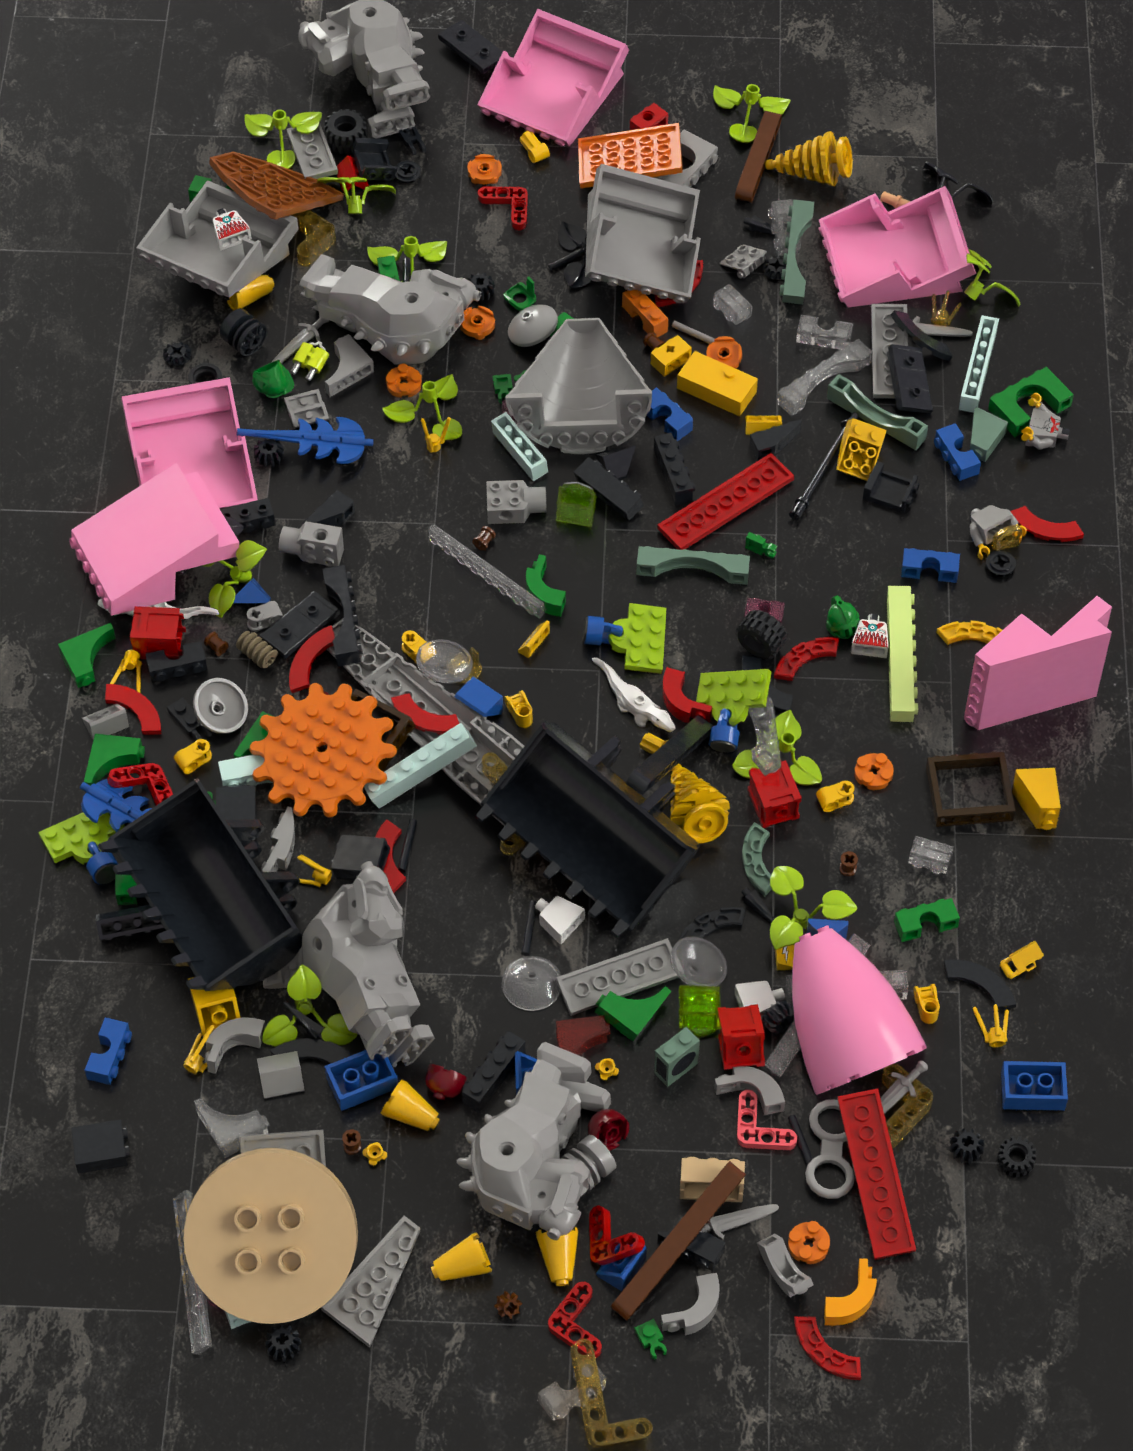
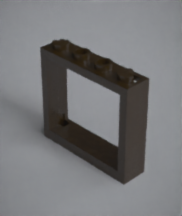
(398, 734)
(970, 815)

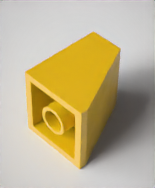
(1038, 795)
(214, 1007)

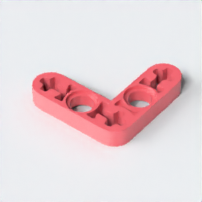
(751, 1129)

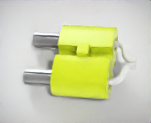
(310, 358)

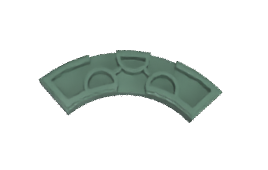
(752, 859)

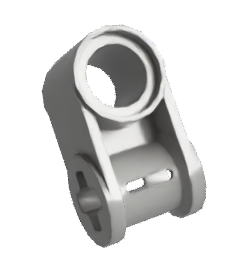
(264, 614)

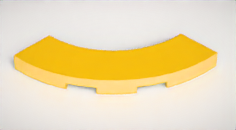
(967, 631)

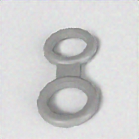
(830, 1153)

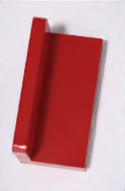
(348, 168)

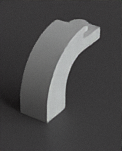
(230, 1034)
(753, 1079)
(782, 1267)
(701, 1312)

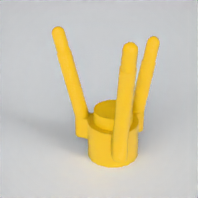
(433, 440)
(129, 662)
(321, 874)
(996, 1036)
(194, 1061)

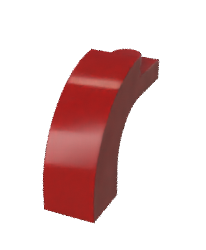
(677, 702)

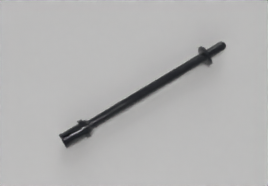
(802, 503)

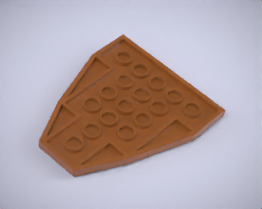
(272, 187)

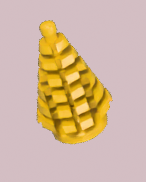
(817, 159)
(698, 806)

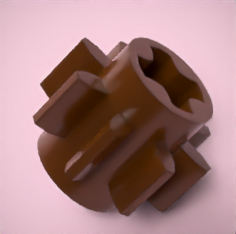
(508, 1304)

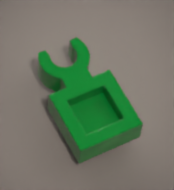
(502, 385)
(758, 545)
(650, 1336)

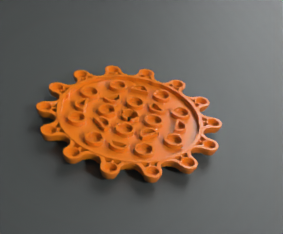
(326, 776)

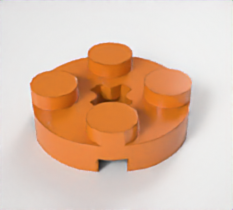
(476, 172)
(478, 330)
(726, 344)
(400, 373)
(869, 779)
(805, 1253)

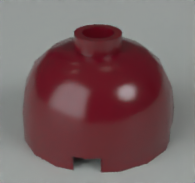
(444, 1082)
(608, 1127)

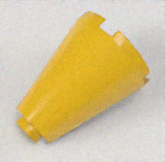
(250, 293)
(410, 1108)
(559, 1255)
(462, 1260)

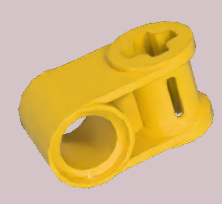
(411, 644)
(519, 706)
(192, 757)
(834, 797)
(927, 999)

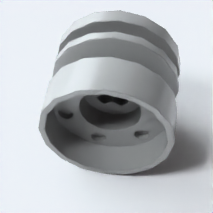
(594, 1156)

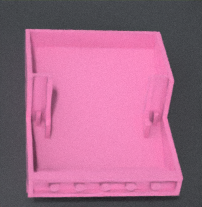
(554, 78)
(896, 252)
(195, 430)
(149, 537)
(1034, 672)

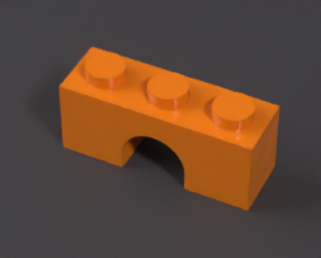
(652, 317)

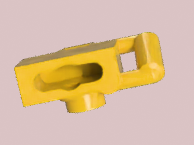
(1021, 959)

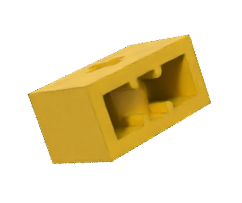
(670, 355)

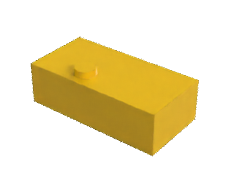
(717, 383)

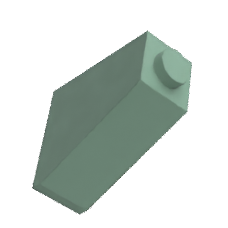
(986, 433)

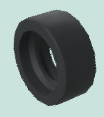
(204, 369)

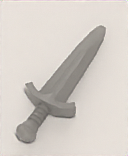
(938, 330)
(307, 333)
(901, 1086)
(731, 1220)

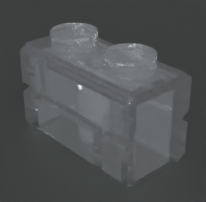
(732, 304)
(930, 855)

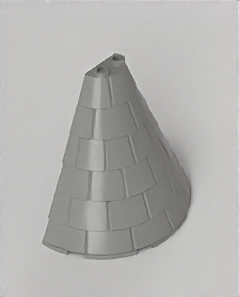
(580, 391)

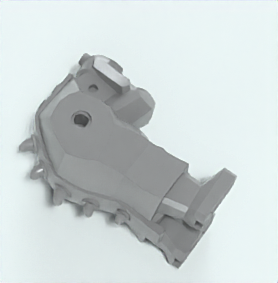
(382, 52)
(396, 317)
(358, 964)
(518, 1151)

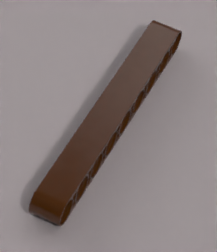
(678, 1240)

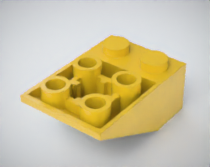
(860, 448)

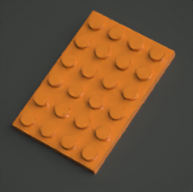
(642, 151)

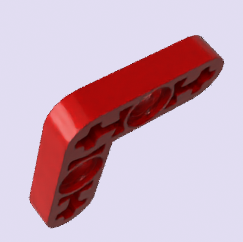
(515, 200)
(152, 778)
(600, 1220)
(568, 1318)

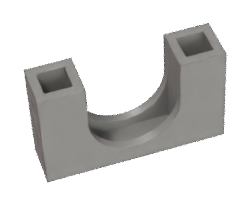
(700, 153)

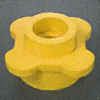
(606, 1063)
(374, 1148)

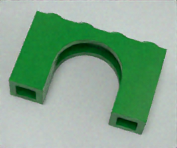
(1042, 382)

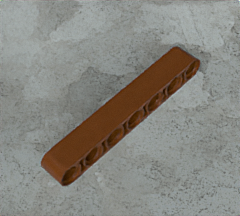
(757, 157)

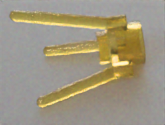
(941, 316)

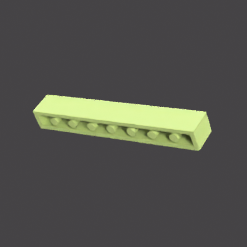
(901, 654)

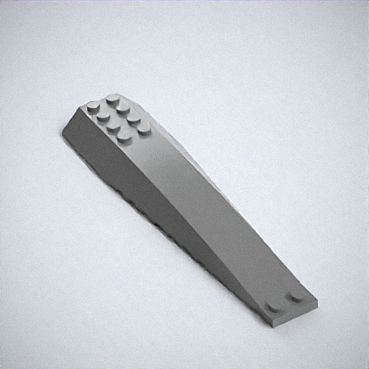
(389, 675)

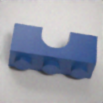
(678, 421)
(961, 463)
(944, 563)
(104, 1066)

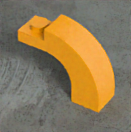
(851, 1307)

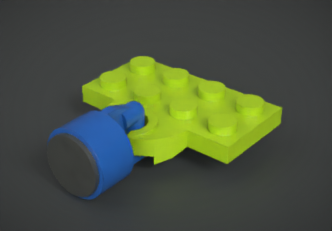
(638, 636)
(731, 697)
(80, 839)

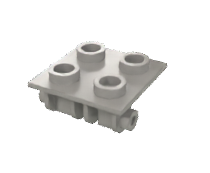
(745, 260)

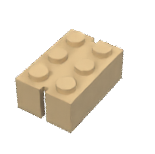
(699, 1173)

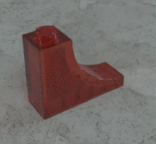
(581, 1033)

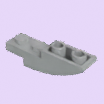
(283, 843)

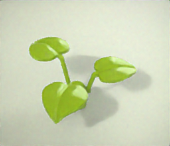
(728, 98)
(260, 124)
(355, 203)
(429, 251)
(976, 287)
(445, 389)
(248, 555)
(789, 731)
(786, 931)
(302, 988)

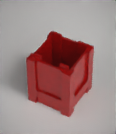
(157, 630)
(774, 795)
(741, 1036)

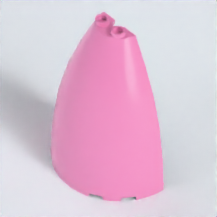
(846, 1012)

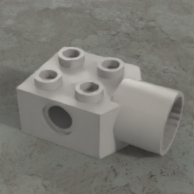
(513, 501)
(313, 543)

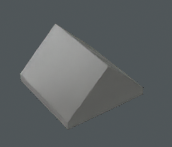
(106, 721)
(280, 1074)

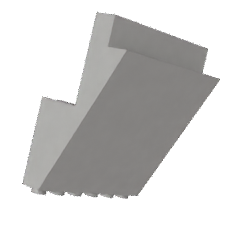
(641, 233)
(189, 248)

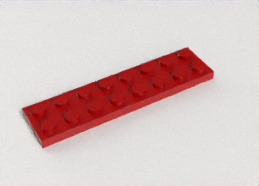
(725, 502)
(876, 1174)

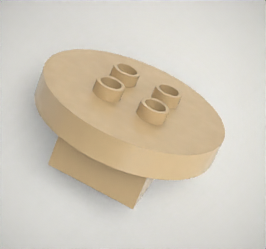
(270, 1235)

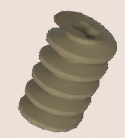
(256, 649)

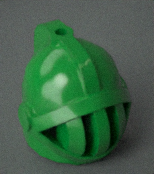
(273, 380)
(842, 618)

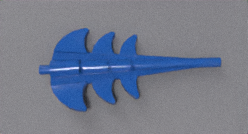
(347, 439)
(103, 799)

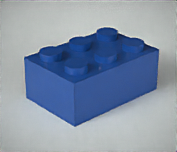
(360, 1078)
(1034, 1085)

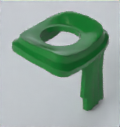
(521, 288)

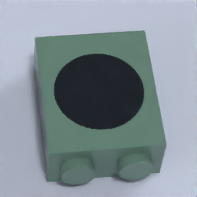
(676, 1056)

